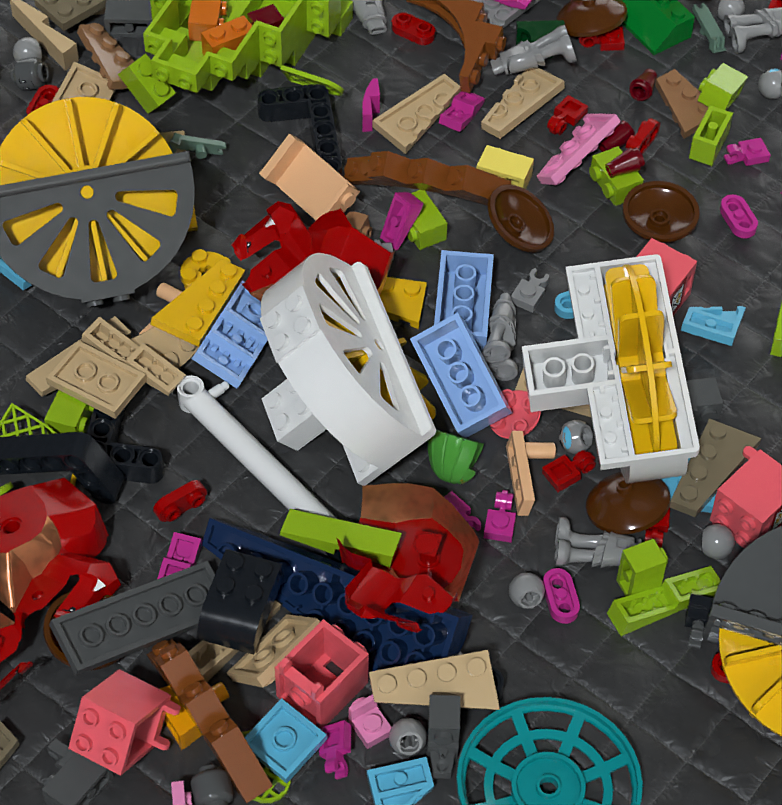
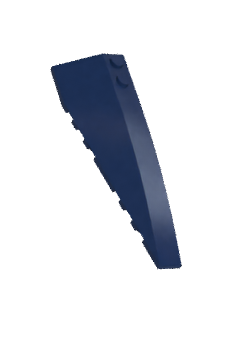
(316, 589)

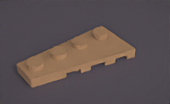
(106, 53)

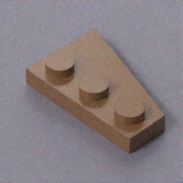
(682, 101)

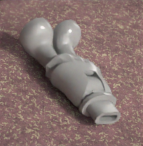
(371, 15)
(743, 27)
(531, 55)
(501, 339)
(607, 546)

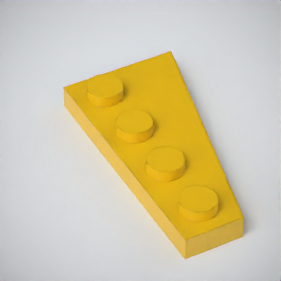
(404, 300)
(200, 304)

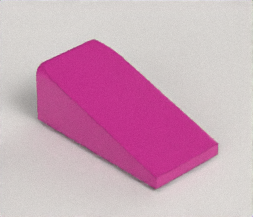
(400, 218)

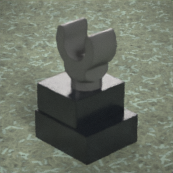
(696, 616)

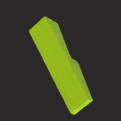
(359, 539)
(657, 603)

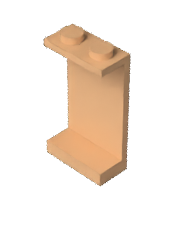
(308, 179)

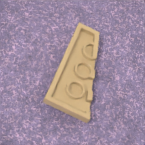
(525, 97)
(414, 115)
(167, 346)
(458, 675)

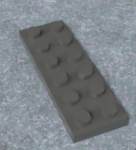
(133, 619)

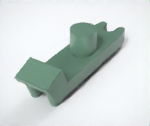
(709, 28)
(199, 145)

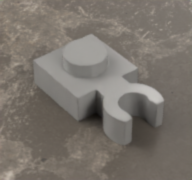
(530, 293)

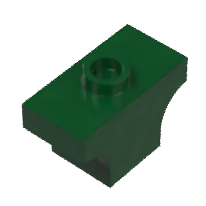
(535, 30)

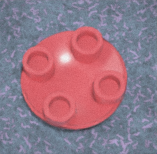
(520, 419)

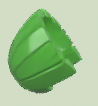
(453, 457)

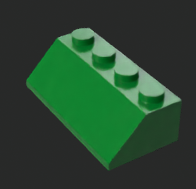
(658, 23)

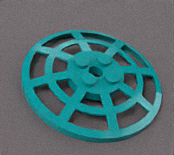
(548, 766)

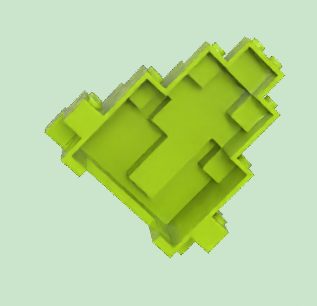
(184, 65)

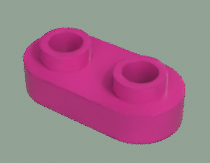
(741, 219)
(562, 597)

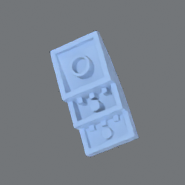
(234, 339)

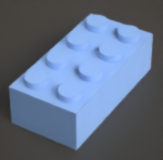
(465, 289)
(461, 375)

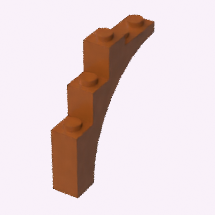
(479, 38)
(422, 174)
(210, 718)

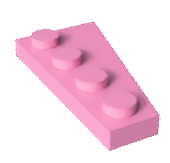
(573, 151)

